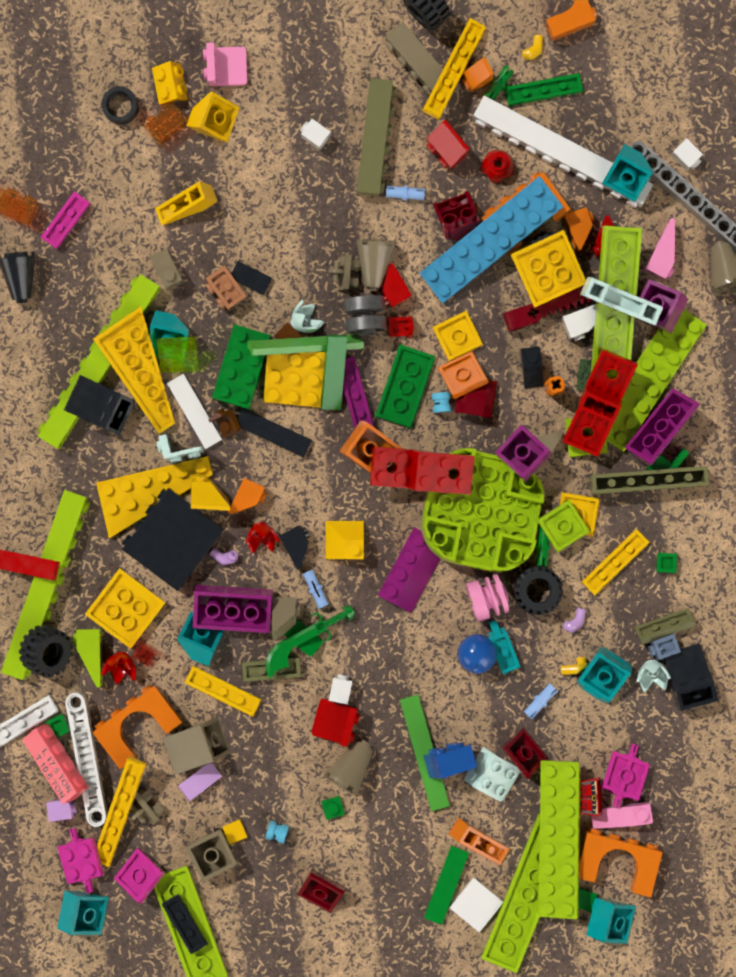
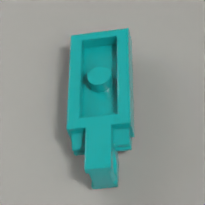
(505, 653)

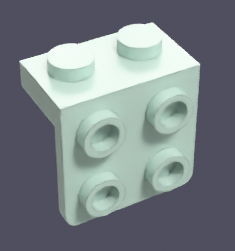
(165, 448)
(493, 775)

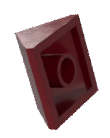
(524, 752)
(321, 891)

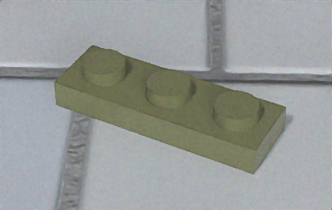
(664, 626)
(257, 670)

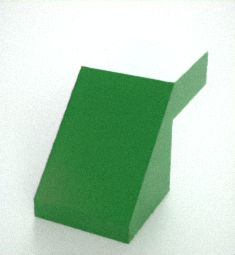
(662, 463)

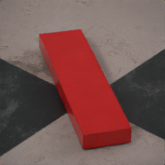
(29, 565)

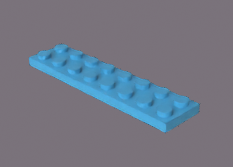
(491, 239)

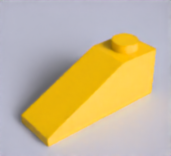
(188, 202)

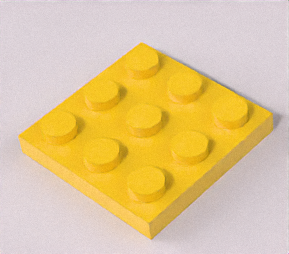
(548, 268)
(295, 378)
(125, 608)

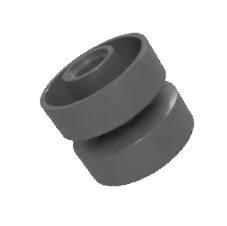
(364, 309)

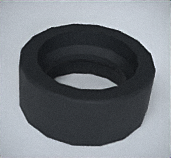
(120, 90)

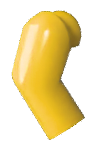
(535, 50)
(574, 669)

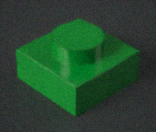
(666, 562)
(59, 725)
(332, 807)

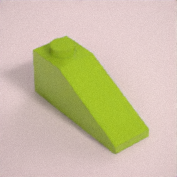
(90, 649)

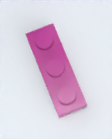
(65, 220)

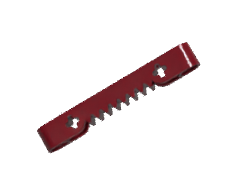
(519, 318)

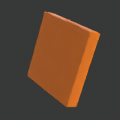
(463, 375)

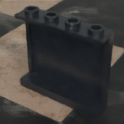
(172, 538)

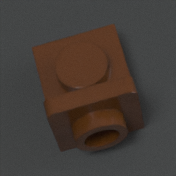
(226, 421)

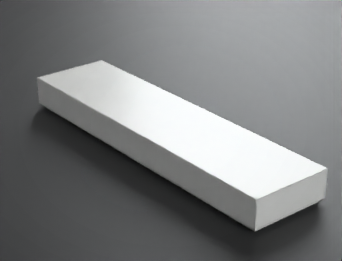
(194, 411)
(27, 719)

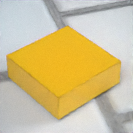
(234, 831)

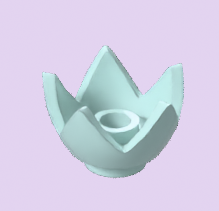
(301, 319)
(652, 672)

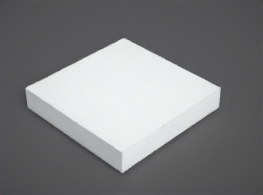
(476, 904)

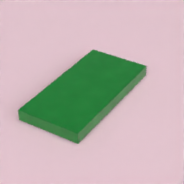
(405, 386)

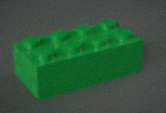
(240, 369)

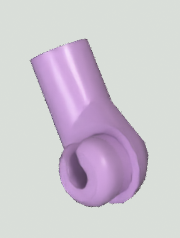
(224, 558)
(577, 623)

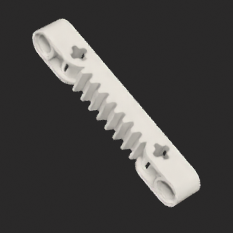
(86, 758)

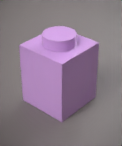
(59, 811)

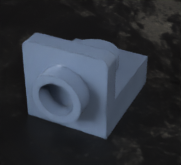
(664, 647)

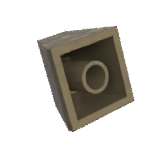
(196, 745)

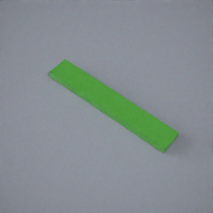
(298, 345)
(421, 744)

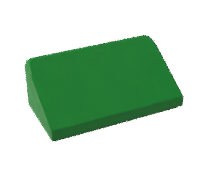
(308, 647)

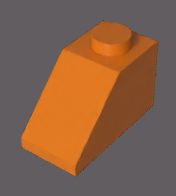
(477, 75)
(578, 226)
(247, 496)

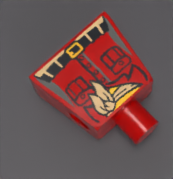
(591, 796)

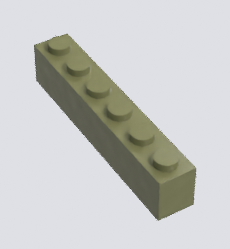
(374, 137)
(649, 480)

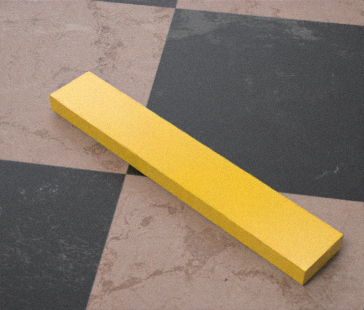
(454, 69)
(120, 809)

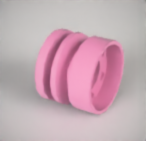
(488, 597)

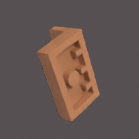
(225, 289)

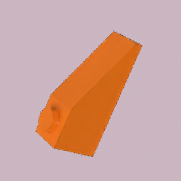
(478, 841)

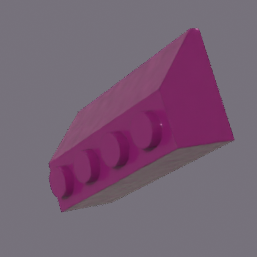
(661, 427)
(410, 572)
(232, 608)

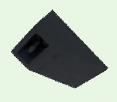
(99, 405)
(690, 678)

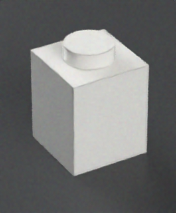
(315, 134)
(687, 155)
(340, 689)

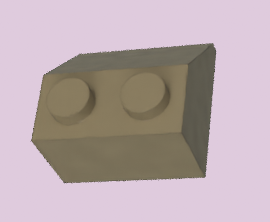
(211, 855)

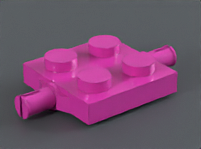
(625, 776)
(80, 860)

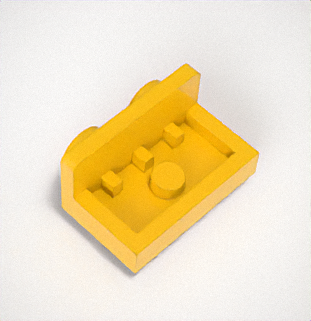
(169, 83)

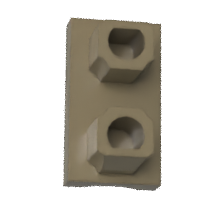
(342, 270)
(150, 813)

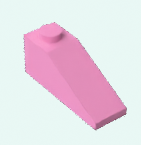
(663, 255)
(628, 815)

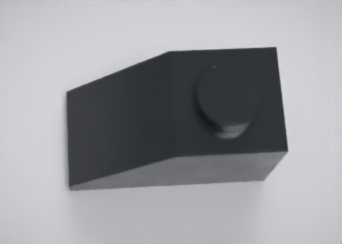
(531, 367)
(296, 544)

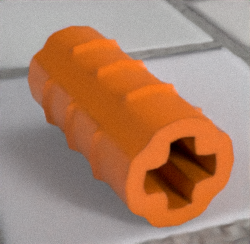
(559, 388)

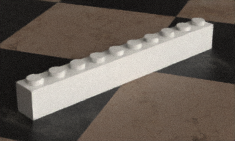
(549, 145)

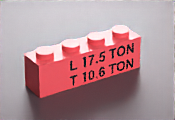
(55, 763)

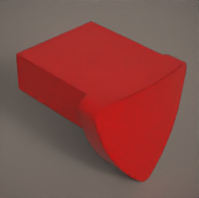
(401, 326)

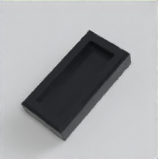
(251, 278)

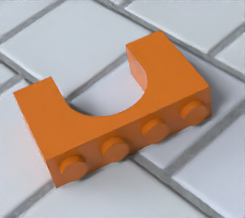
(576, 18)
(559, 215)
(151, 702)
(646, 859)

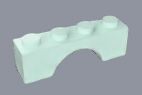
(621, 300)

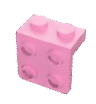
(225, 65)

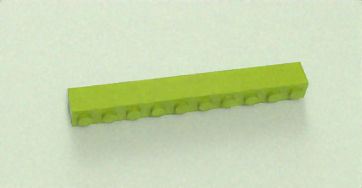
(95, 365)
(43, 591)

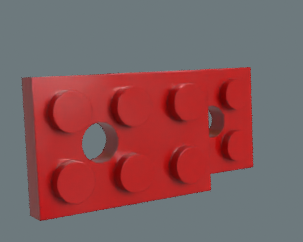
(600, 402)
(422, 470)

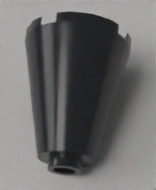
(18, 274)

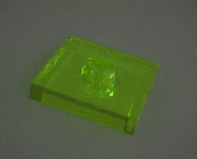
(178, 354)

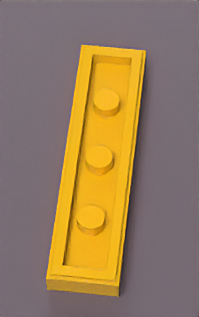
(615, 562)
(222, 690)

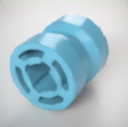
(441, 402)
(277, 832)

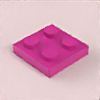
(139, 875)

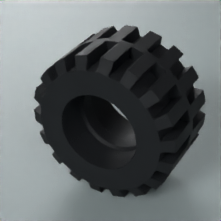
(428, 12)
(550, 602)
(57, 654)

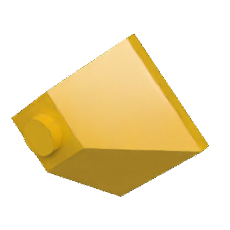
(213, 117)
(207, 495)
(344, 539)

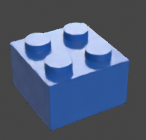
(449, 760)

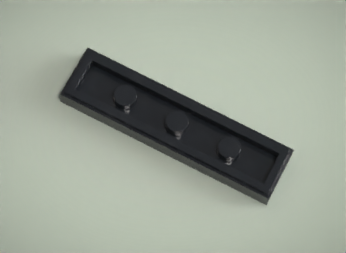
(273, 432)

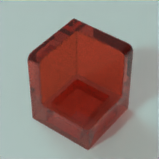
(144, 653)

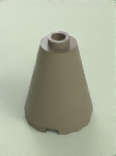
(374, 261)
(723, 268)
(351, 767)

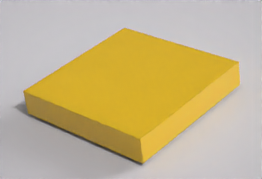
(457, 336)
(586, 507)

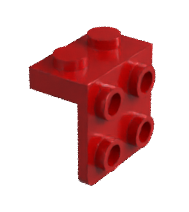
(335, 722)

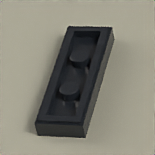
(184, 923)

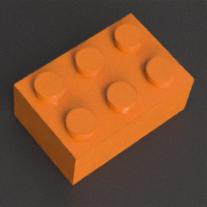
(360, 446)

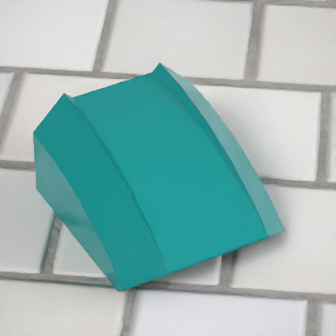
(604, 675)

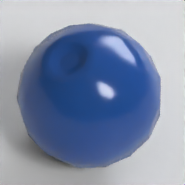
(477, 654)

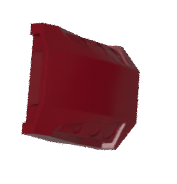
(457, 216)
(478, 402)

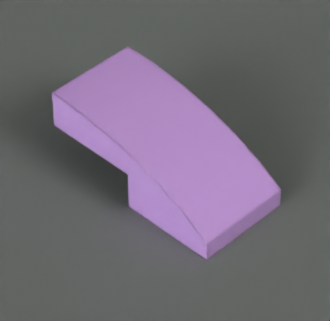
(199, 781)

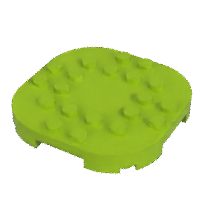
(491, 526)

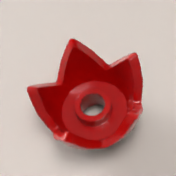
(497, 174)
(261, 533)
(120, 665)

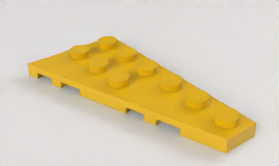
(133, 359)
(129, 496)

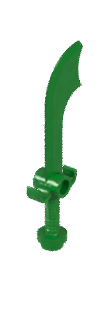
(279, 653)

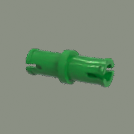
(499, 82)
(542, 549)

